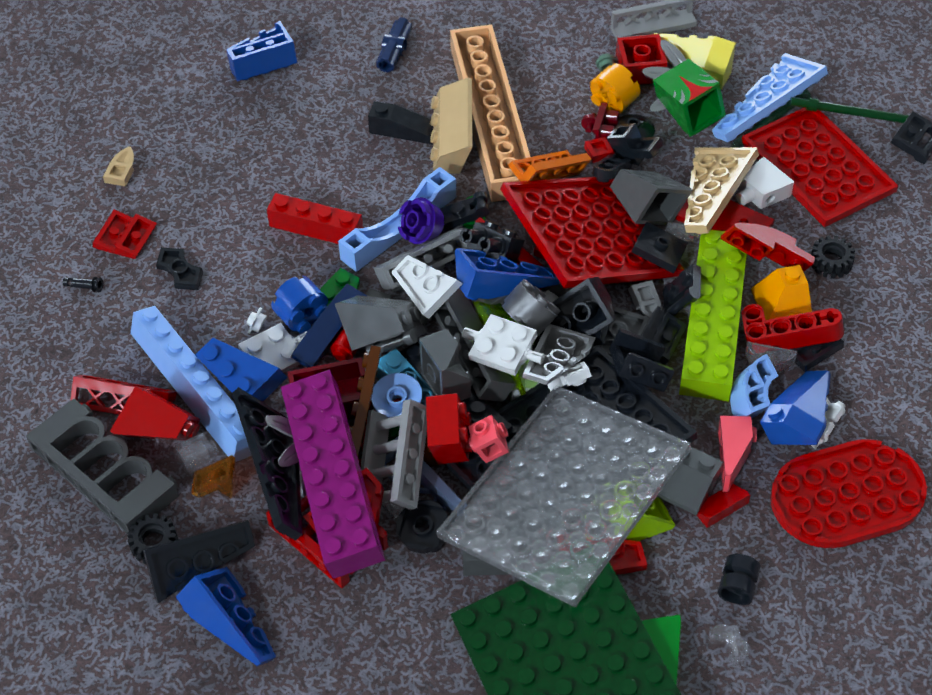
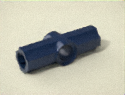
(394, 45)

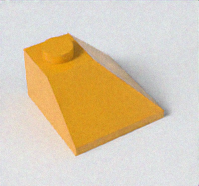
(783, 293)

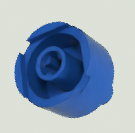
(299, 303)

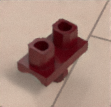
(598, 122)

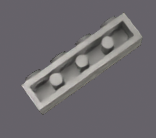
(433, 253)

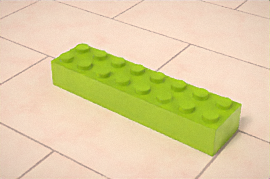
(714, 320)

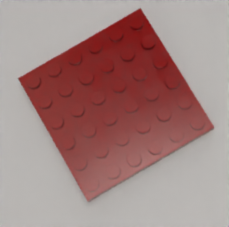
(581, 230)

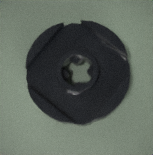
(412, 536)

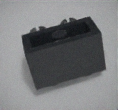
(493, 240)

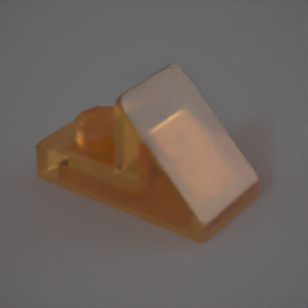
(215, 477)

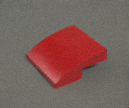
(124, 234)

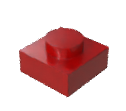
(598, 149)

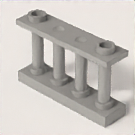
(409, 453)

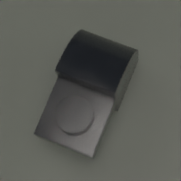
(628, 143)

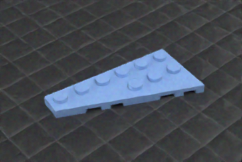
(769, 93)

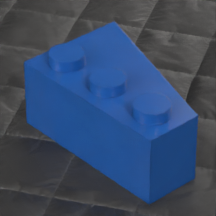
(262, 54)

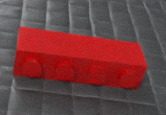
(311, 218)

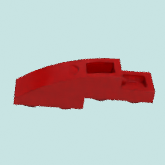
(767, 242)

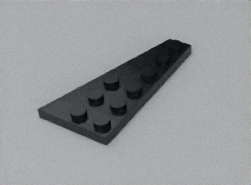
(266, 445)

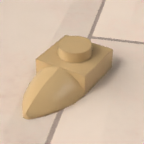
(120, 168)

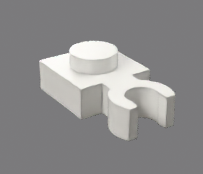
(573, 376)

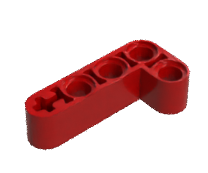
(792, 330)

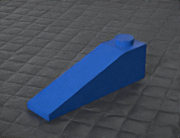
(495, 278)
(799, 412)
(216, 604)

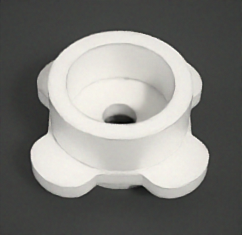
(256, 321)

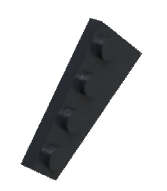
(177, 562)

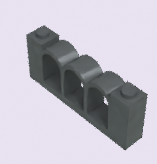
(75, 421)

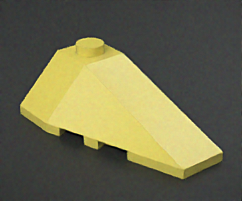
(711, 53)

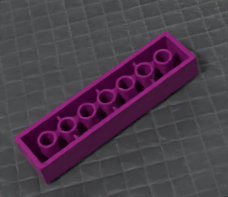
(332, 475)

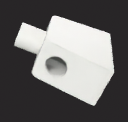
(764, 185)

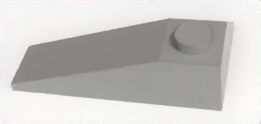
(561, 350)

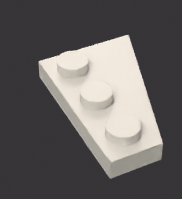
(425, 285)

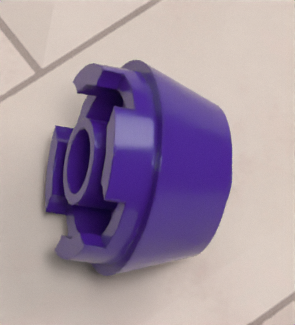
(420, 221)

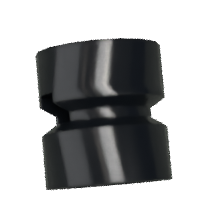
(739, 579)

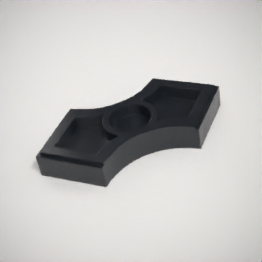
(184, 274)

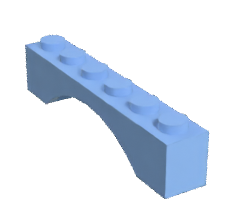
(367, 243)

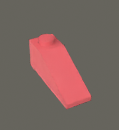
(735, 444)

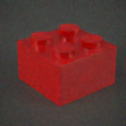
(639, 53)
(448, 428)

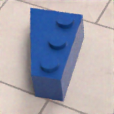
(240, 369)

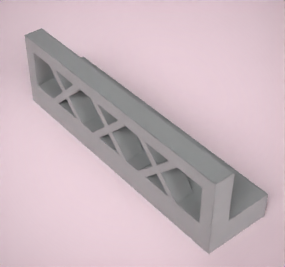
(653, 23)

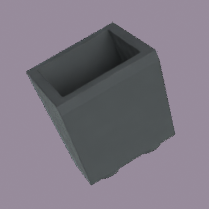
(649, 196)
(375, 318)

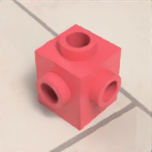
(488, 438)

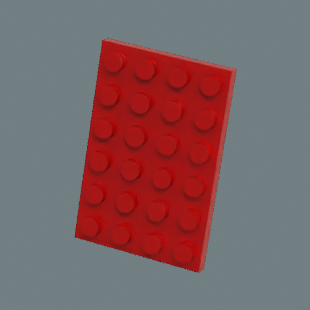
(826, 166)

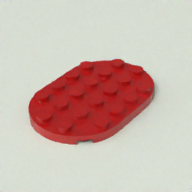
(848, 493)

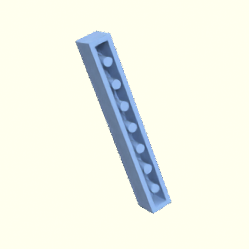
(190, 380)

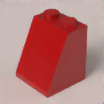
(154, 417)

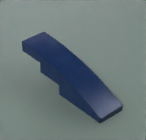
(323, 331)

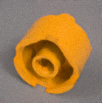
(615, 88)

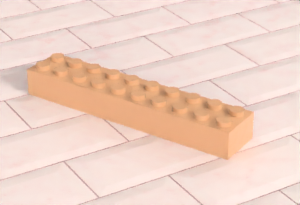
(494, 112)

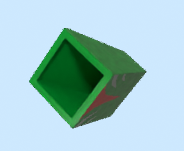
(690, 96)

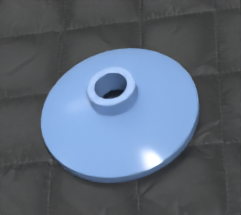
(392, 387)

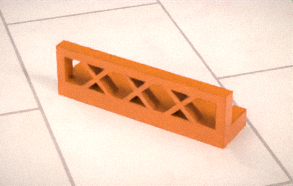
(549, 166)

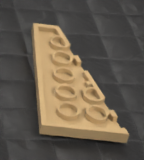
(714, 182)

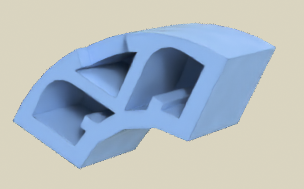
(751, 387)

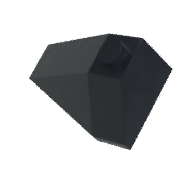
(399, 122)

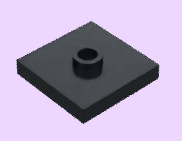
(659, 247)

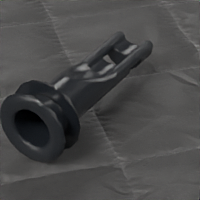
(94, 284)

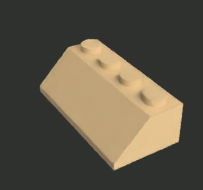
(452, 126)

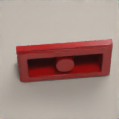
(723, 504)

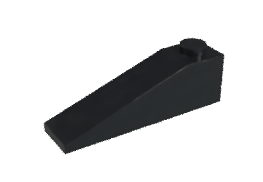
(584, 308)

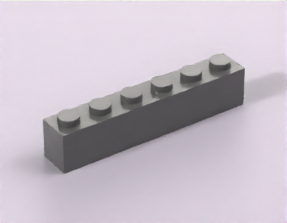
(487, 381)

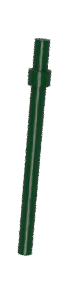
(814, 104)

